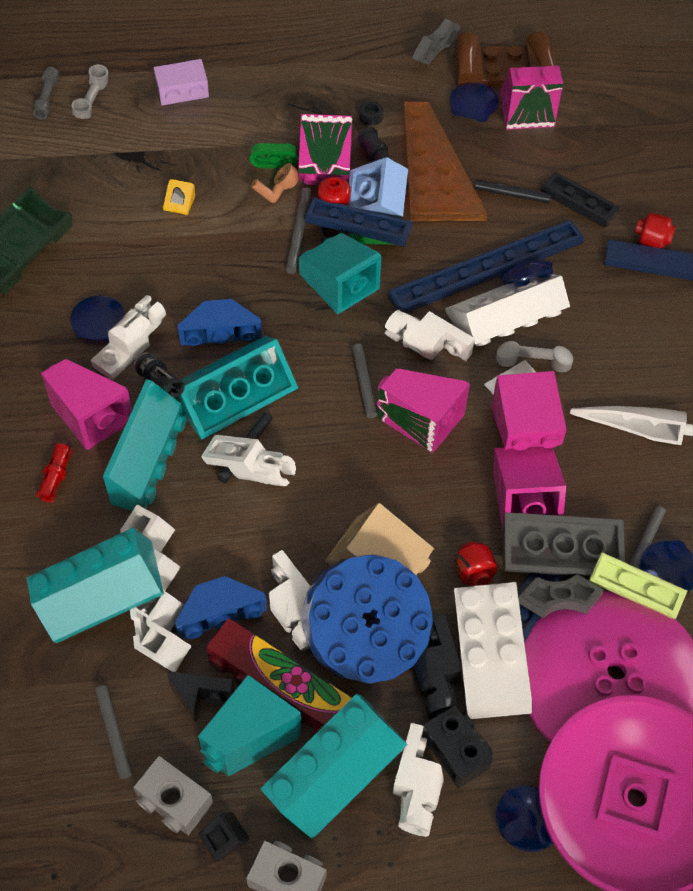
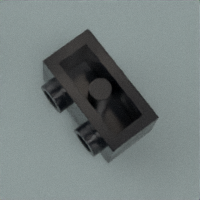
(457, 746)

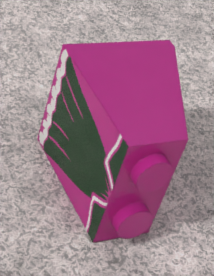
(531, 97)
(324, 147)
(422, 405)

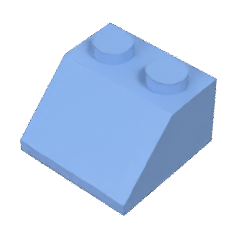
(379, 187)

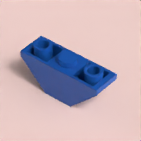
(219, 323)
(216, 602)

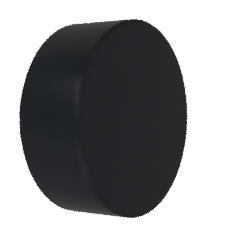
(371, 113)

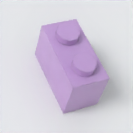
(181, 82)

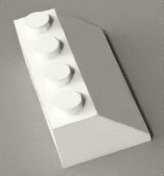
(509, 308)

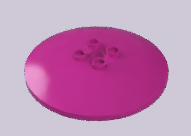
(573, 651)
(585, 789)

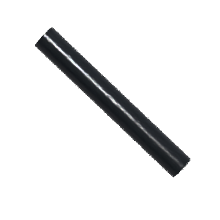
(512, 191)
(254, 433)

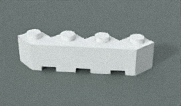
(157, 617)

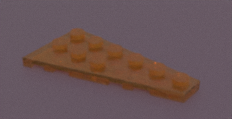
(435, 175)

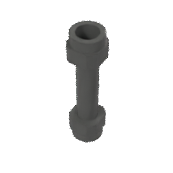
(41, 107)

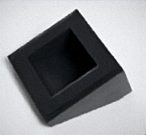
(223, 835)

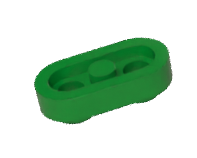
(274, 155)

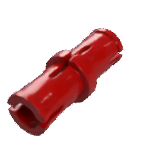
(54, 472)

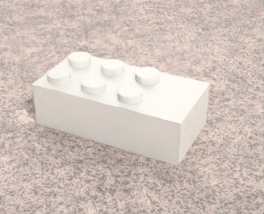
(492, 651)

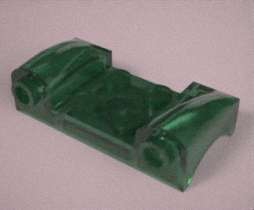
(25, 232)

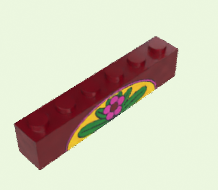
(246, 654)

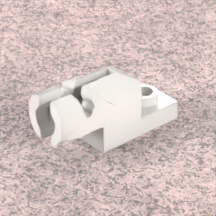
(429, 335)
(129, 338)
(249, 460)
(289, 597)
(417, 784)

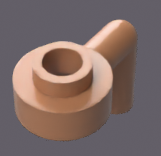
(285, 178)

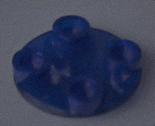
(473, 101)
(522, 272)
(95, 317)
(669, 562)
(521, 819)

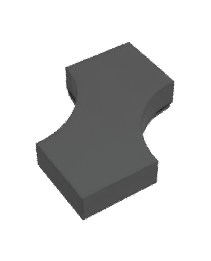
(437, 41)
(573, 594)

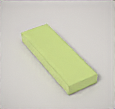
(638, 586)

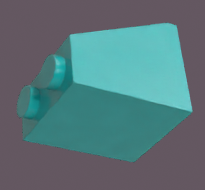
(341, 271)
(248, 728)

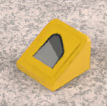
(179, 197)

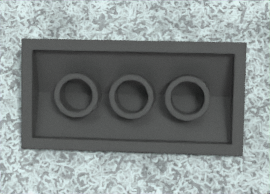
(559, 543)

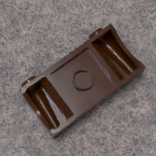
(492, 63)

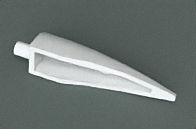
(651, 423)

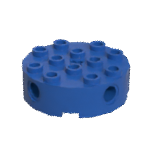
(397, 612)

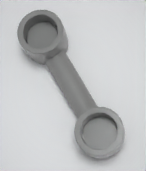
(97, 80)
(509, 352)

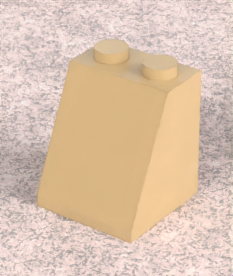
(383, 535)

